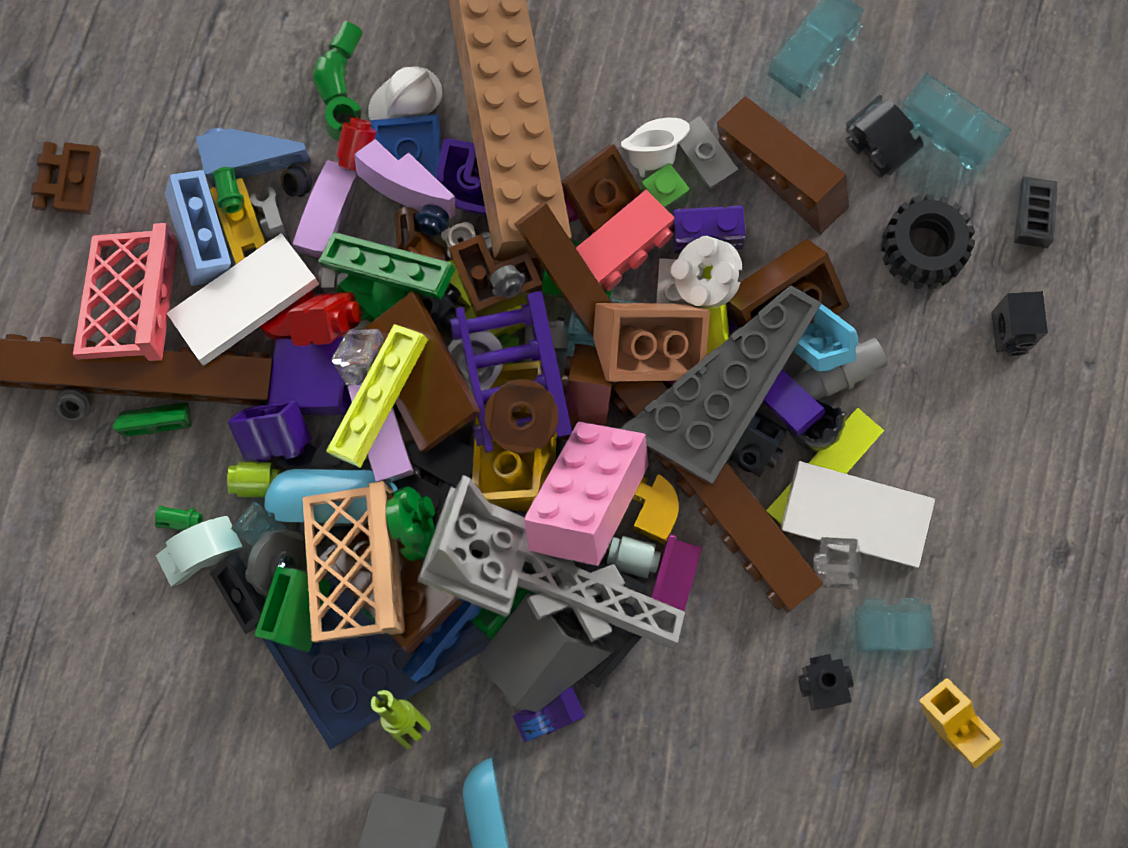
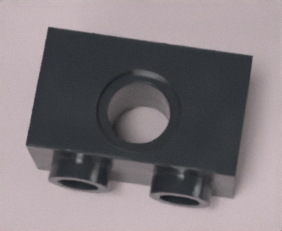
(1019, 322)

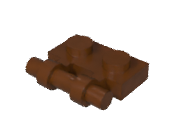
(75, 180)

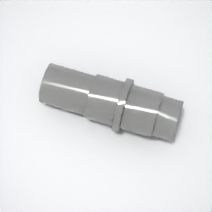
(869, 359)

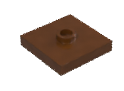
(600, 188)

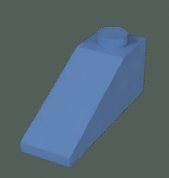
(247, 152)

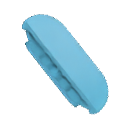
(288, 488)
(484, 807)

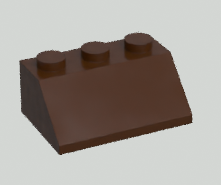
(802, 267)

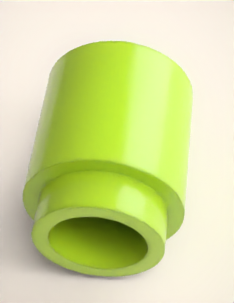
(250, 478)

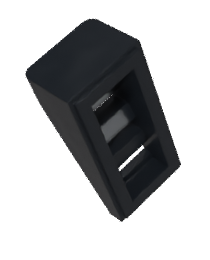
(1035, 237)

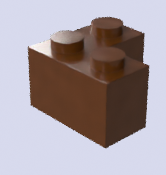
(475, 269)
(585, 387)

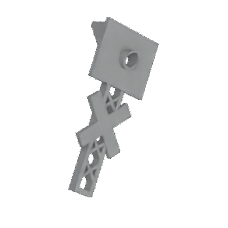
(491, 582)

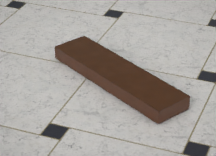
(562, 263)

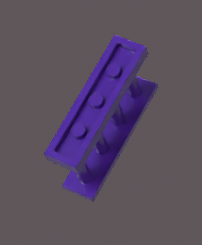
(539, 348)

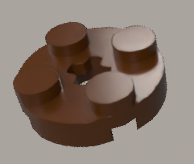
(509, 399)

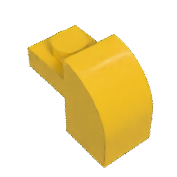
(658, 509)
(958, 724)

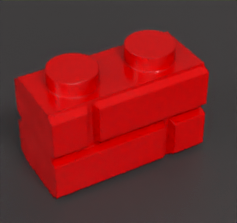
(323, 318)

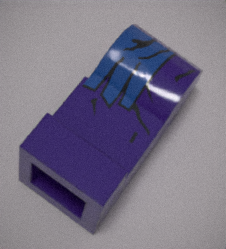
(554, 716)

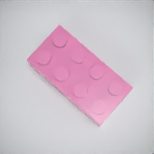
(587, 493)

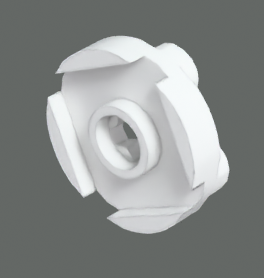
(725, 272)

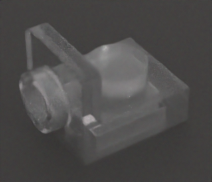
(356, 354)

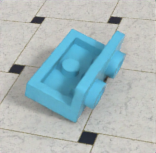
(827, 342)

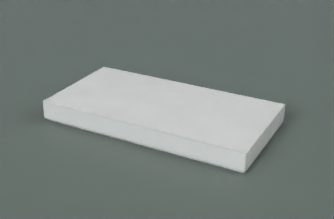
(242, 299)
(839, 505)

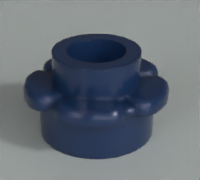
(432, 220)

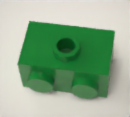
(287, 610)

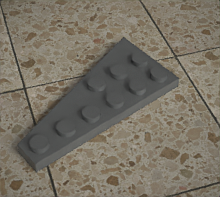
(716, 400)

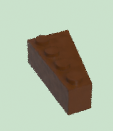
(785, 164)

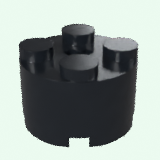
(883, 136)

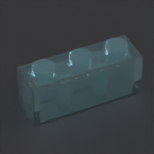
(816, 45)
(954, 123)

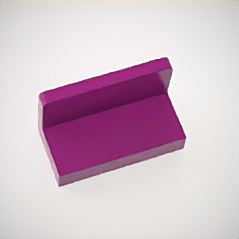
(676, 573)

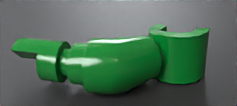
(330, 77)

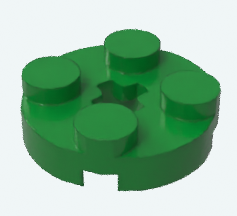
(411, 521)

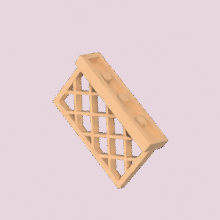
(384, 562)

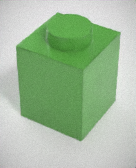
(667, 188)

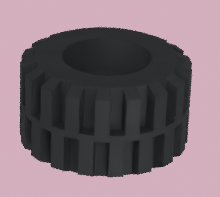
(941, 219)

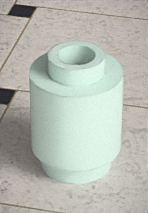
(633, 556)

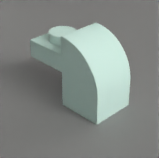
(198, 548)

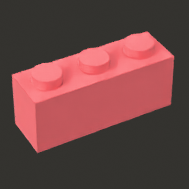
(627, 239)

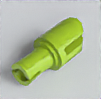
(399, 717)

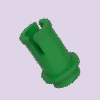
(229, 197)
(177, 518)

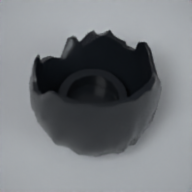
(824, 431)

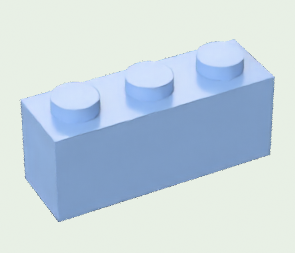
(197, 227)

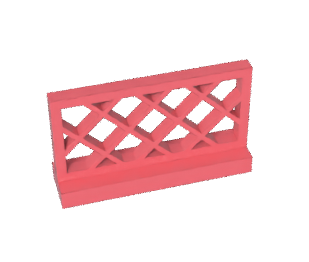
(155, 297)

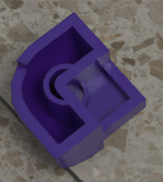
(460, 175)

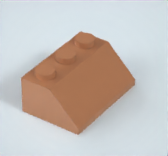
(649, 340)

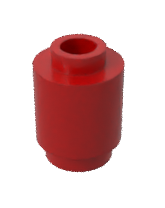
(352, 139)

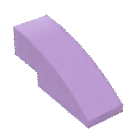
(402, 179)
(325, 209)
(388, 452)

